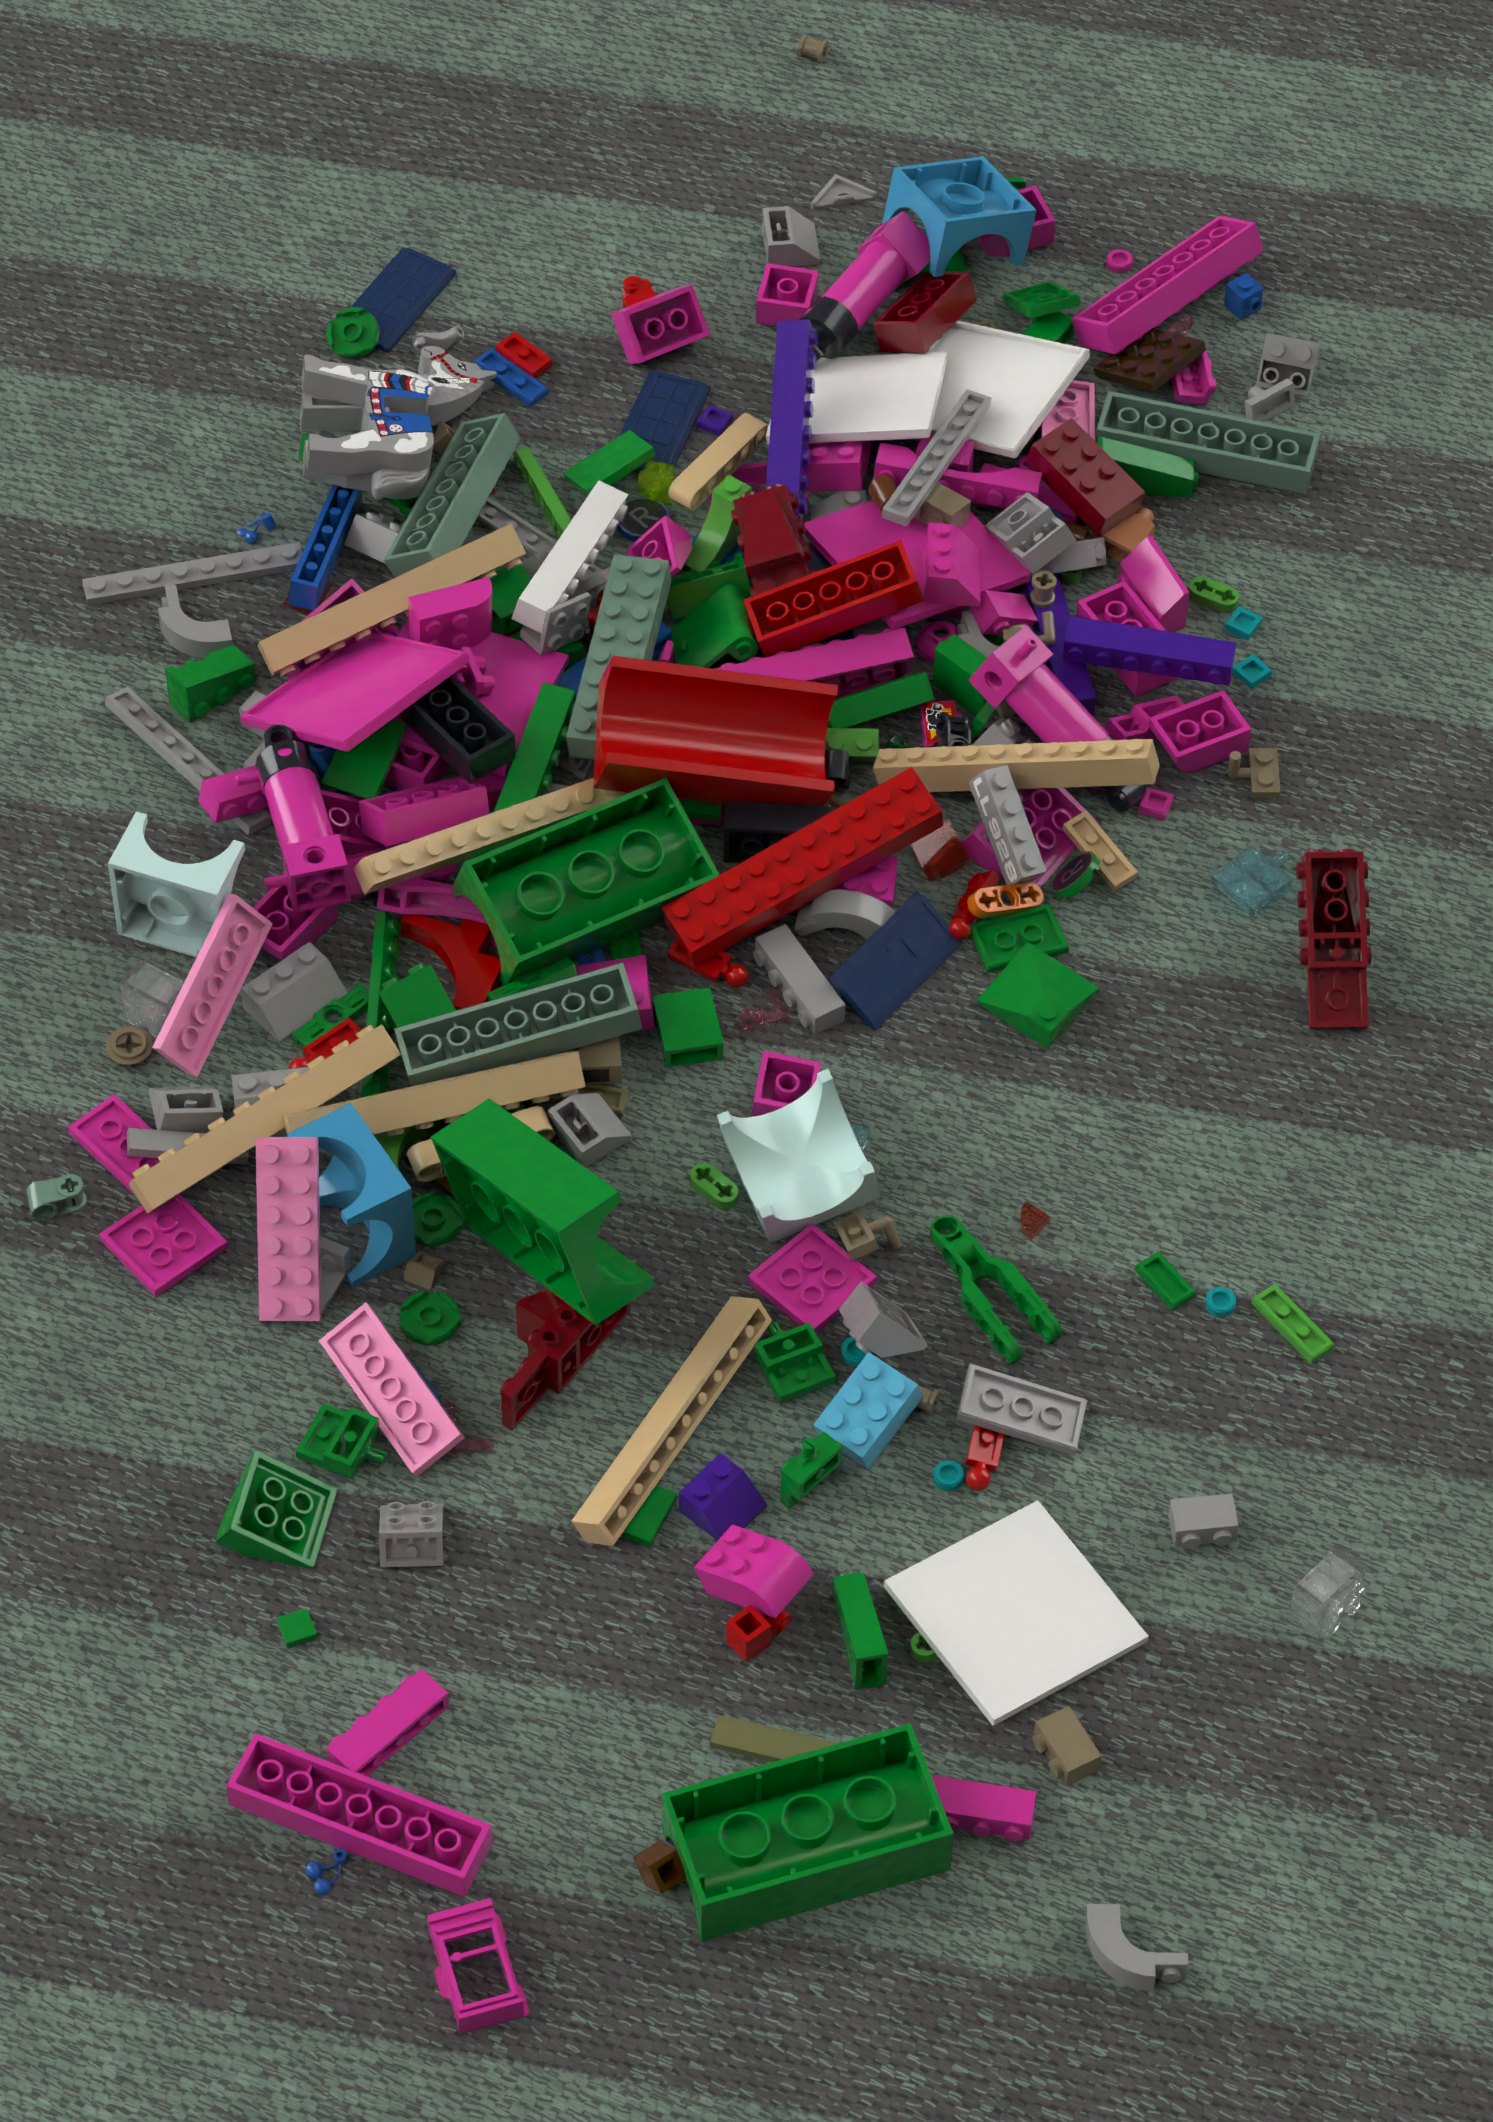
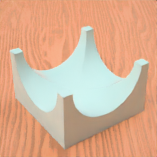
(164, 899)
(800, 1161)

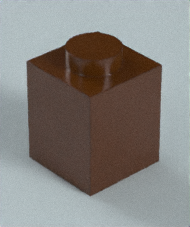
(660, 1867)

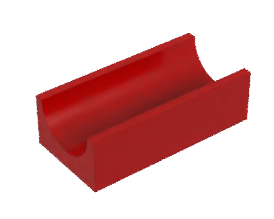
(712, 733)

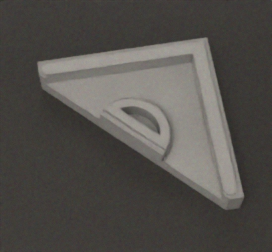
(841, 192)

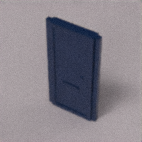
(403, 293)
(666, 414)
(895, 960)

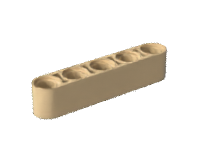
(718, 461)
(428, 1165)

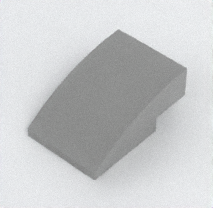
(1031, 532)

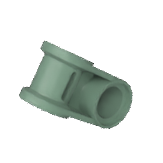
(54, 1197)

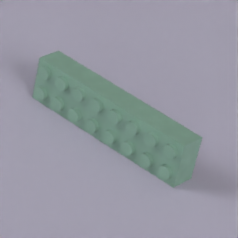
(1215, 441)
(454, 493)
(624, 628)
(521, 1026)

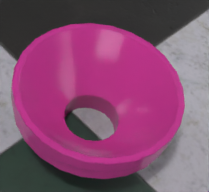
(927, 641)

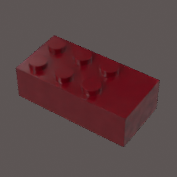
(924, 312)
(1085, 477)

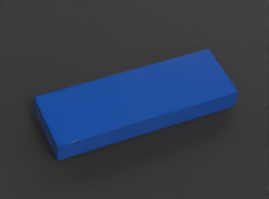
(512, 378)

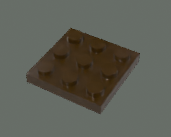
(1150, 360)

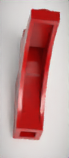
(463, 953)

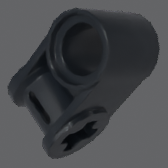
(953, 730)
(837, 767)

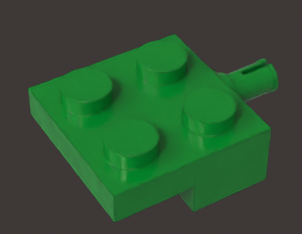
(793, 1361)
(341, 1440)
(808, 1468)

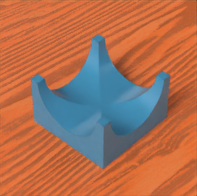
(960, 203)
(368, 1189)

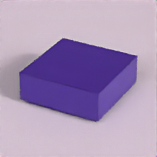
(714, 420)

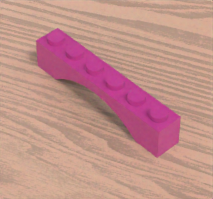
(990, 489)
(427, 898)

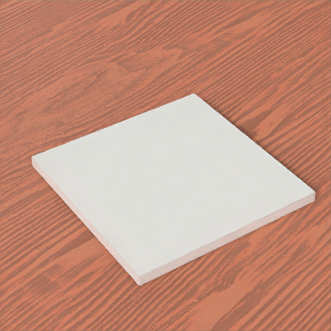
(1015, 370)
(875, 397)
(1015, 1612)

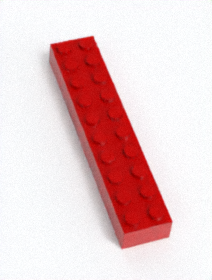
(802, 866)

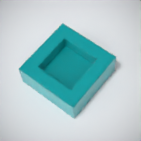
(1243, 623)
(1252, 671)

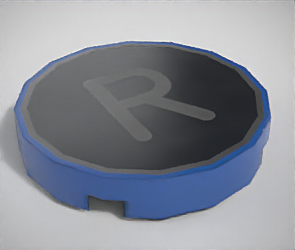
(640, 517)

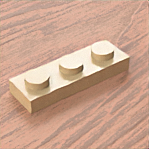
(1090, 837)

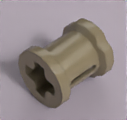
(813, 48)
(1043, 593)
(929, 1400)

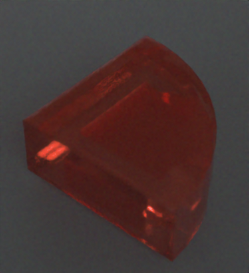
(1032, 1220)

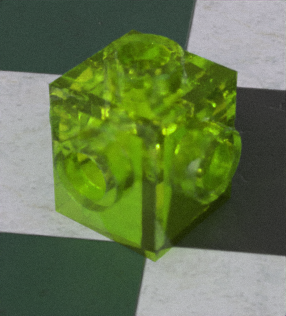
(656, 481)

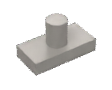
(1268, 403)

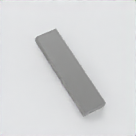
(154, 1142)

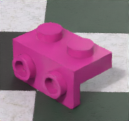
(1195, 381)

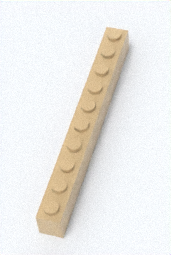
(388, 601)
(1029, 764)
(477, 836)
(458, 1095)
(264, 1118)
(671, 1421)

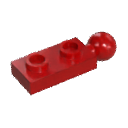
(960, 925)
(713, 967)
(323, 1045)
(983, 1456)

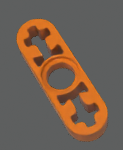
(997, 907)

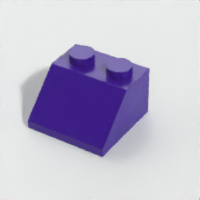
(720, 1498)

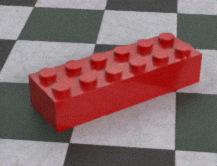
(834, 600)

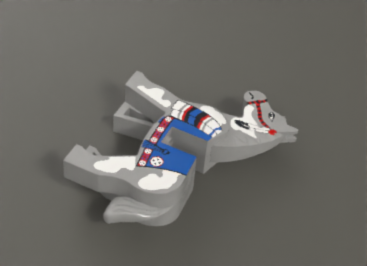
(392, 413)

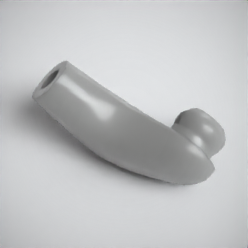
(443, 339)

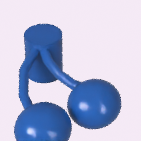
(252, 536)
(314, 1870)

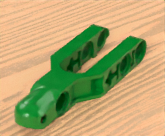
(973, 1263)

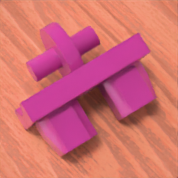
(473, 676)

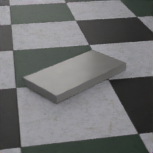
(1021, 1409)

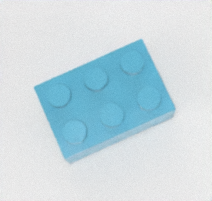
(869, 1409)

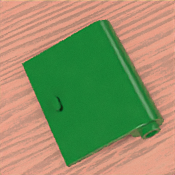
(715, 629)

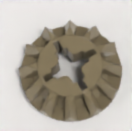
(117, 1044)

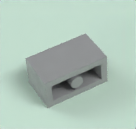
(1203, 1520)

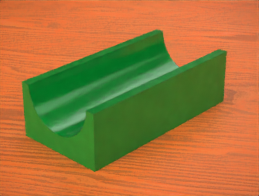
(586, 879)
(538, 1209)
(808, 1831)

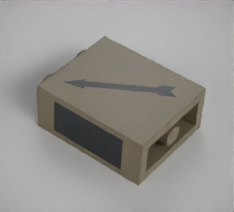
(601, 1062)

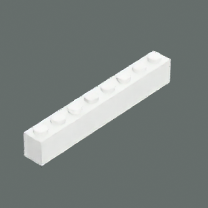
(571, 555)

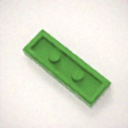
(1293, 1323)

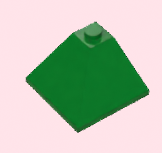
(1037, 995)
(277, 1513)

